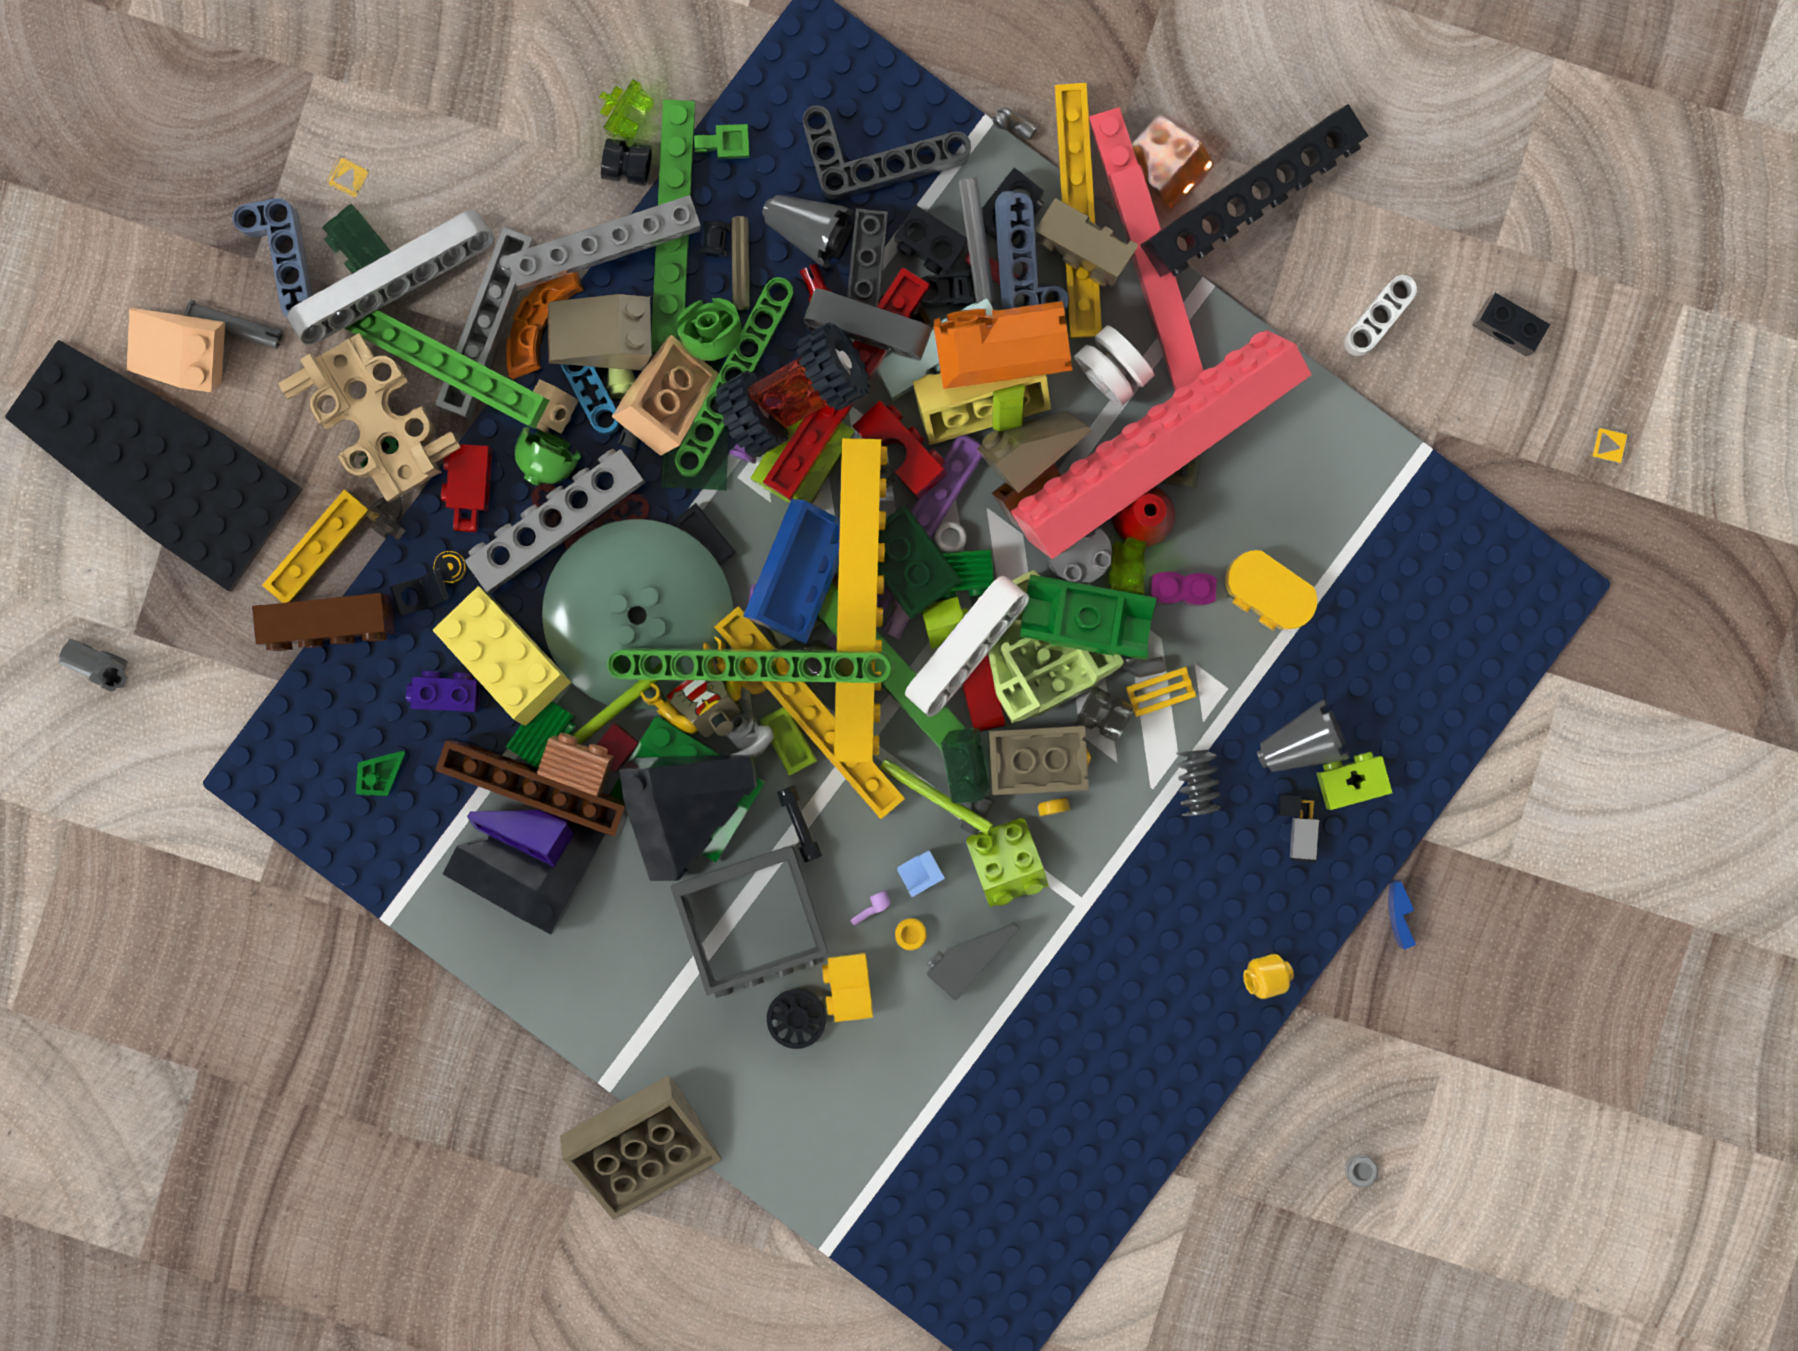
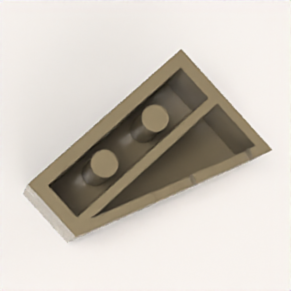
(1083, 243)

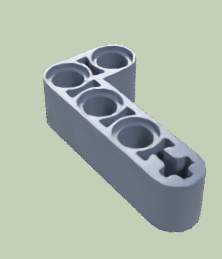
(277, 233)
(1022, 253)

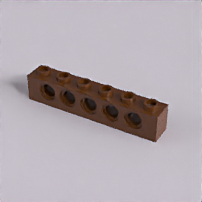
(523, 784)

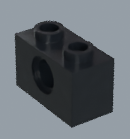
(1511, 324)

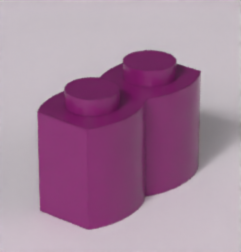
(1193, 589)

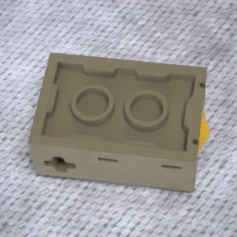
(1038, 760)

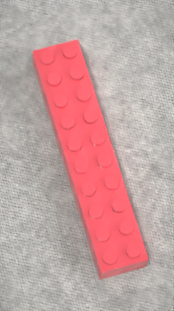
(1160, 442)

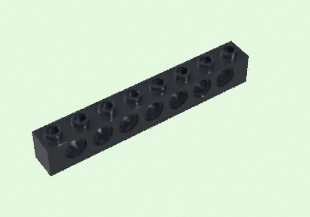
(1340, 126)

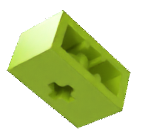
(1373, 781)

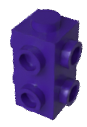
(447, 694)

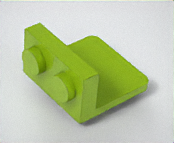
(1007, 862)

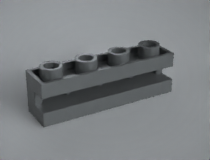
(867, 256)

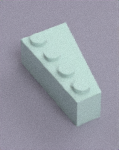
(899, 372)

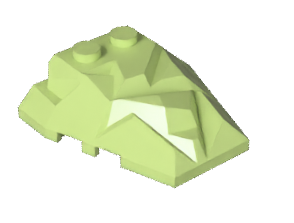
(1039, 676)

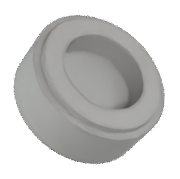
(1361, 1170)

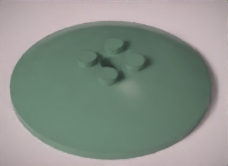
(625, 568)

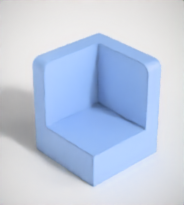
(920, 873)

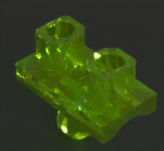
(632, 98)
(1128, 566)

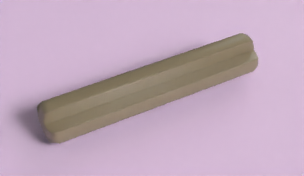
(740, 263)

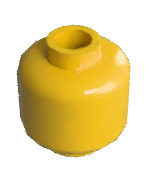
(1268, 976)

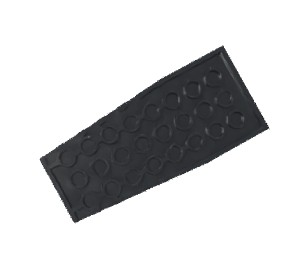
(155, 463)

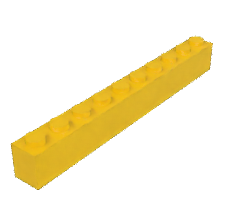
(858, 594)

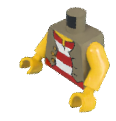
(701, 703)

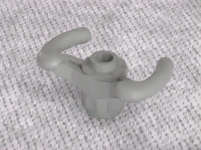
(746, 731)

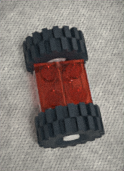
(764, 408)

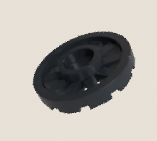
(796, 1019)

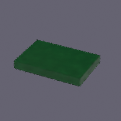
(913, 564)

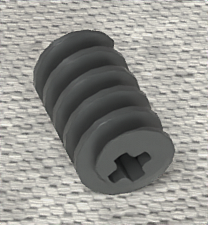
(1199, 782)

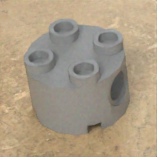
(1083, 560)

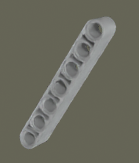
(390, 277)

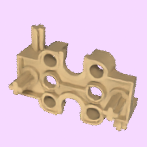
(334, 375)

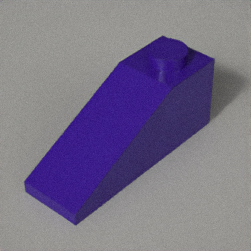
(526, 830)

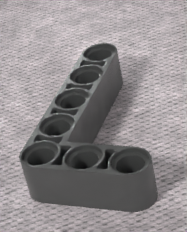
(878, 162)

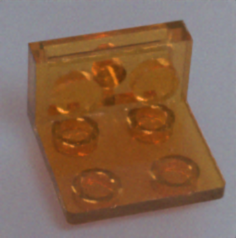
(1170, 159)

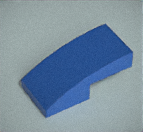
(1400, 905)

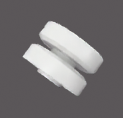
(1114, 365)

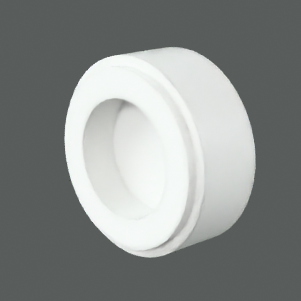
(950, 537)

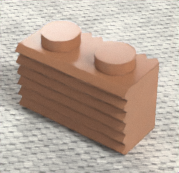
(575, 764)

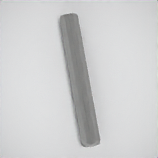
(976, 239)

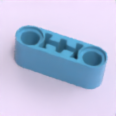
(587, 403)

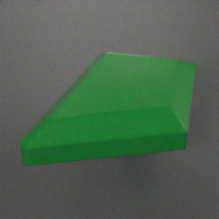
(378, 774)

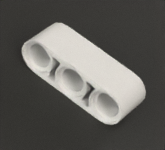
(1391, 305)

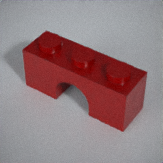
(921, 468)

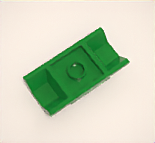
(1087, 617)

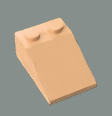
(176, 349)
(666, 397)

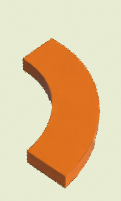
(531, 320)

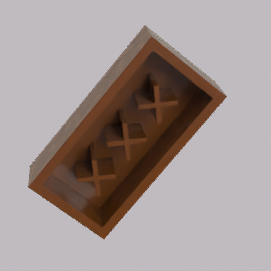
(324, 619)

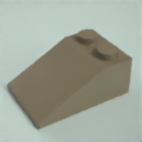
(600, 332)
(1029, 450)

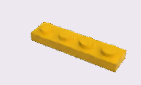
(316, 547)

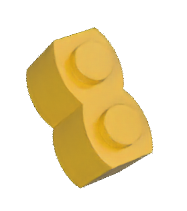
(849, 987)

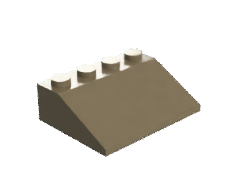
(639, 1148)

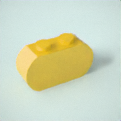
(1270, 591)

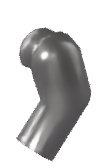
(1007, 117)
(1142, 667)

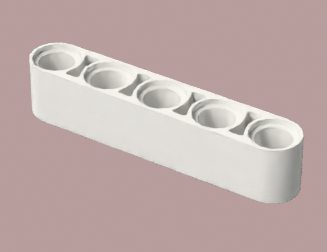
(967, 646)

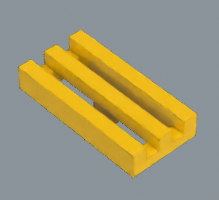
(1185, 683)

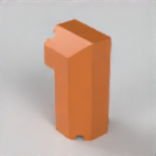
(1003, 345)

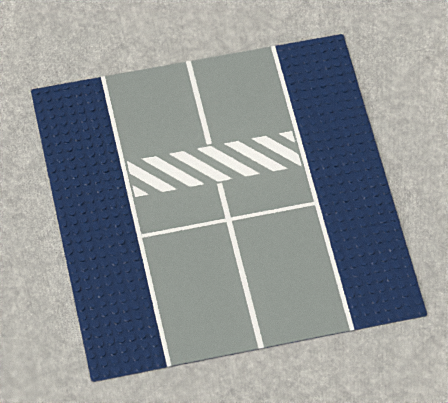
(1010, 1137)

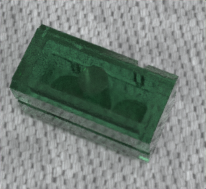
(354, 238)
(965, 765)

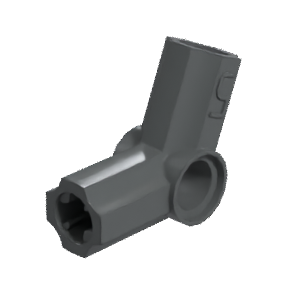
(101, 667)

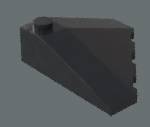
(681, 804)
(522, 882)

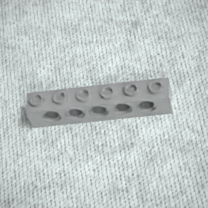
(604, 243)
(487, 318)
(482, 556)

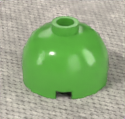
(709, 329)
(544, 457)

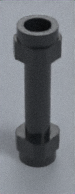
(809, 850)

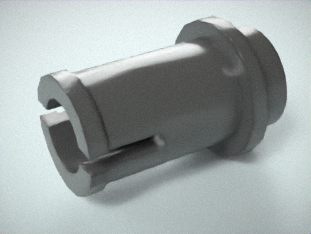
(981, 808)

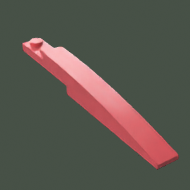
(1140, 224)

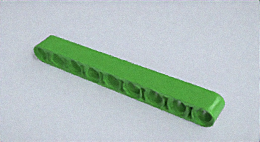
(735, 667)

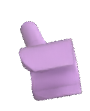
(879, 901)

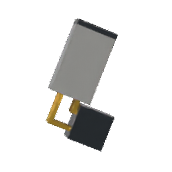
(1303, 832)

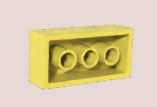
(969, 408)
(501, 656)

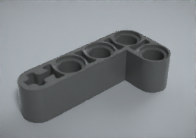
(868, 324)

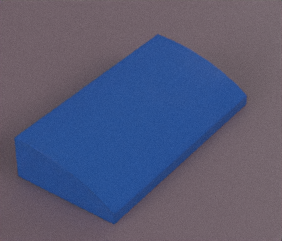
(797, 572)

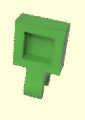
(729, 141)

